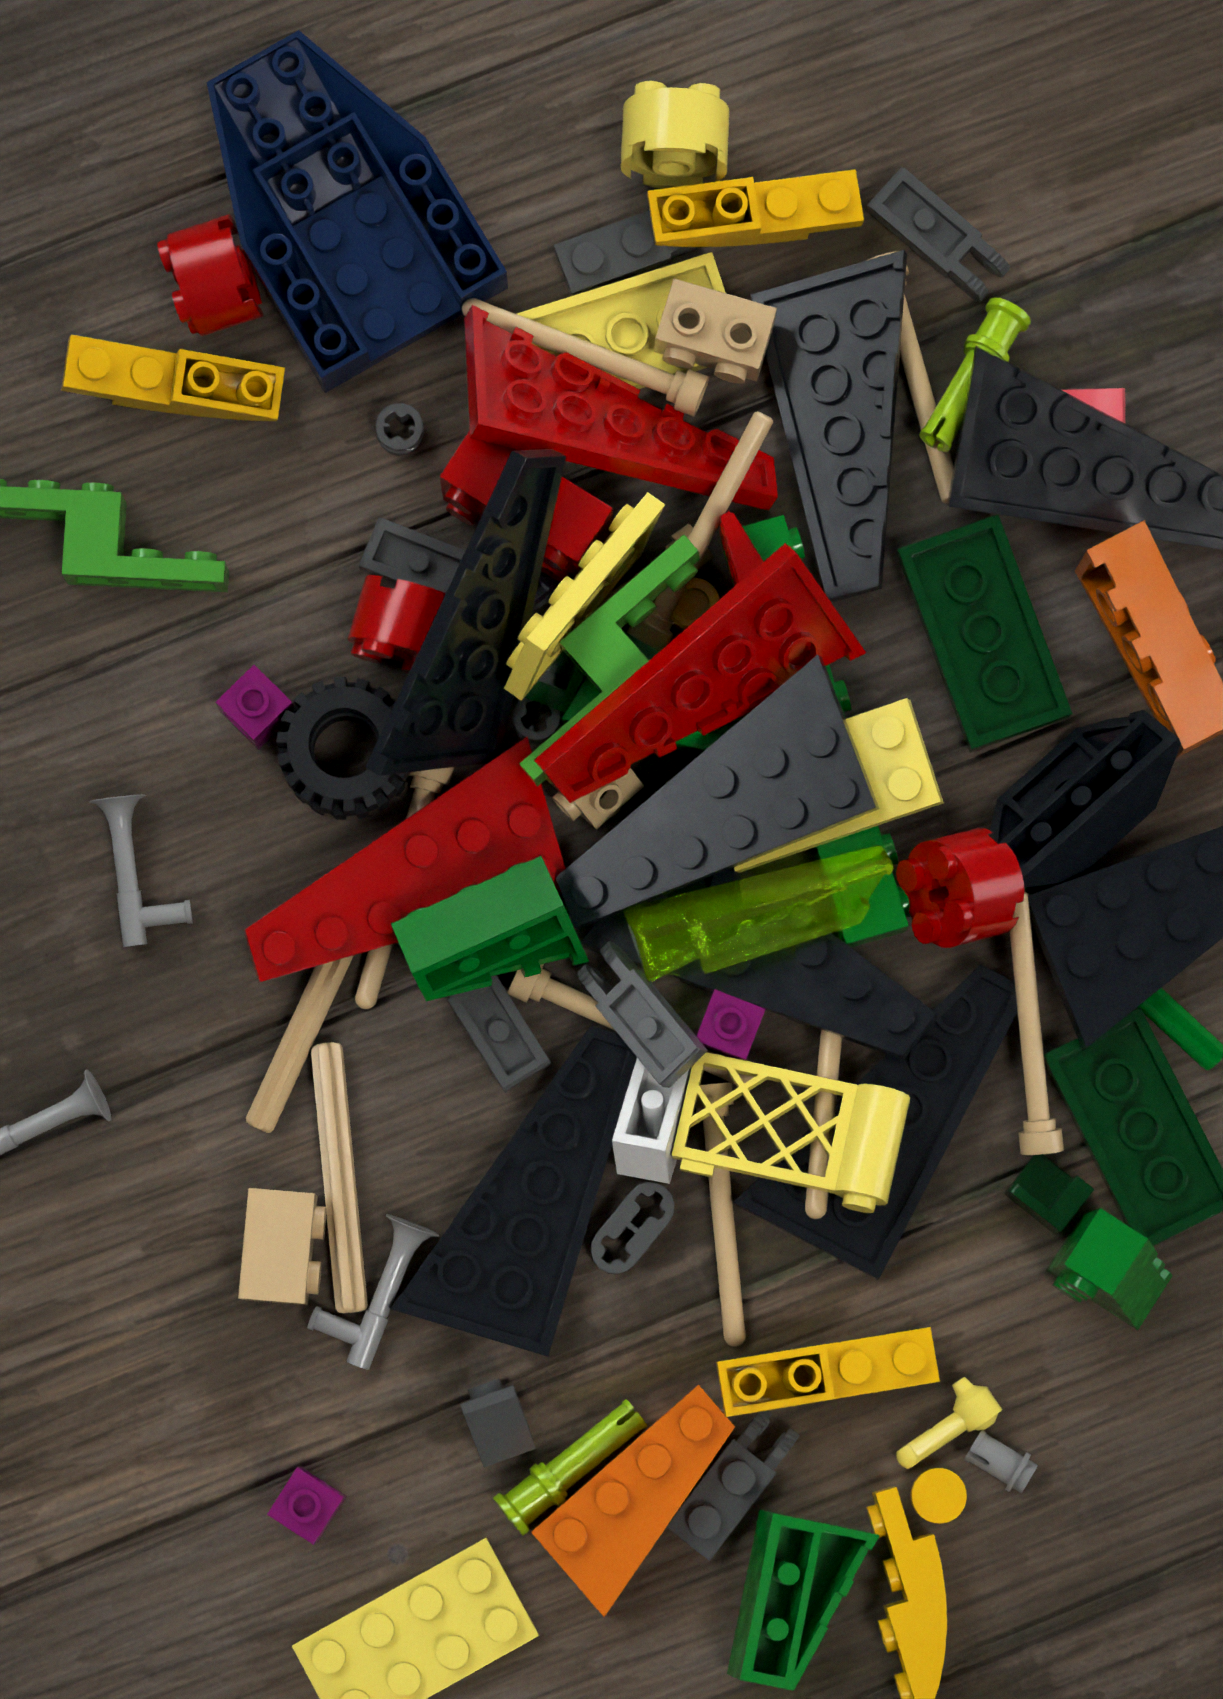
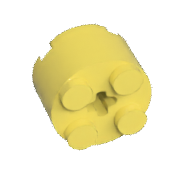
(675, 134)

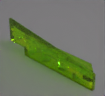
(756, 913)

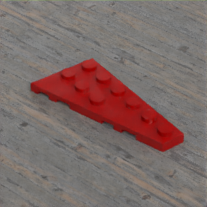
(594, 419)
(705, 675)
(449, 844)

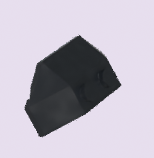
(1084, 796)

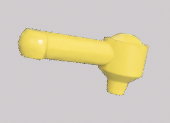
(973, 1410)

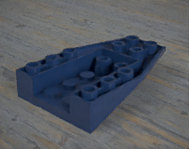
(344, 210)

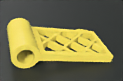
(862, 1146)

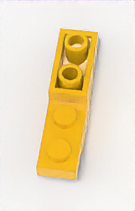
(754, 213)
(173, 382)
(827, 1372)
(919, 1621)

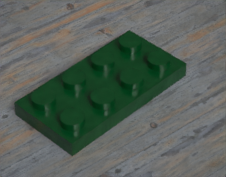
(984, 633)
(1139, 1129)

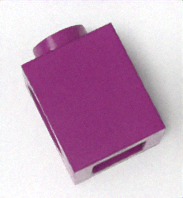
(254, 706)
(730, 1025)
(306, 1505)

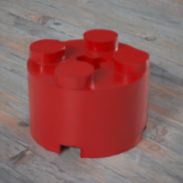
(212, 276)
(392, 621)
(961, 888)

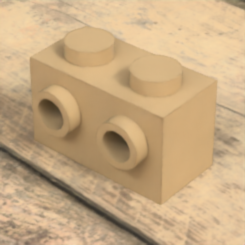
(714, 331)
(280, 1246)

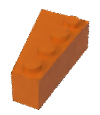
(1155, 634)
(626, 1506)

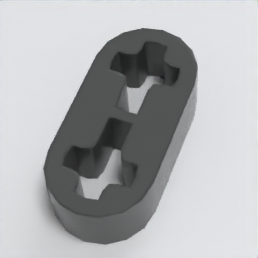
(622, 1219)

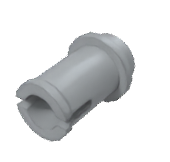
(1001, 1462)

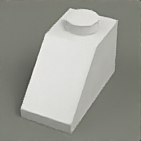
(648, 1126)

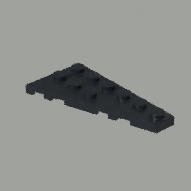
(837, 395)
(1066, 463)
(455, 693)
(753, 791)
(1130, 929)
(808, 983)
(941, 1082)
(521, 1231)

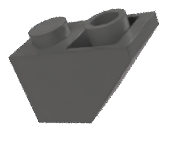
(497, 1422)

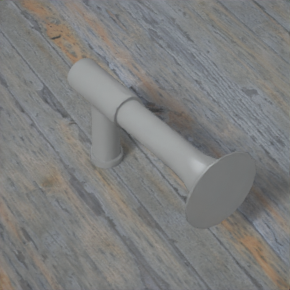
(131, 911)
(84, 1101)
(367, 1335)

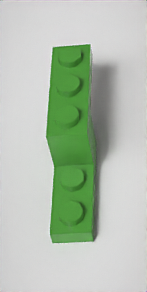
(96, 540)
(602, 647)

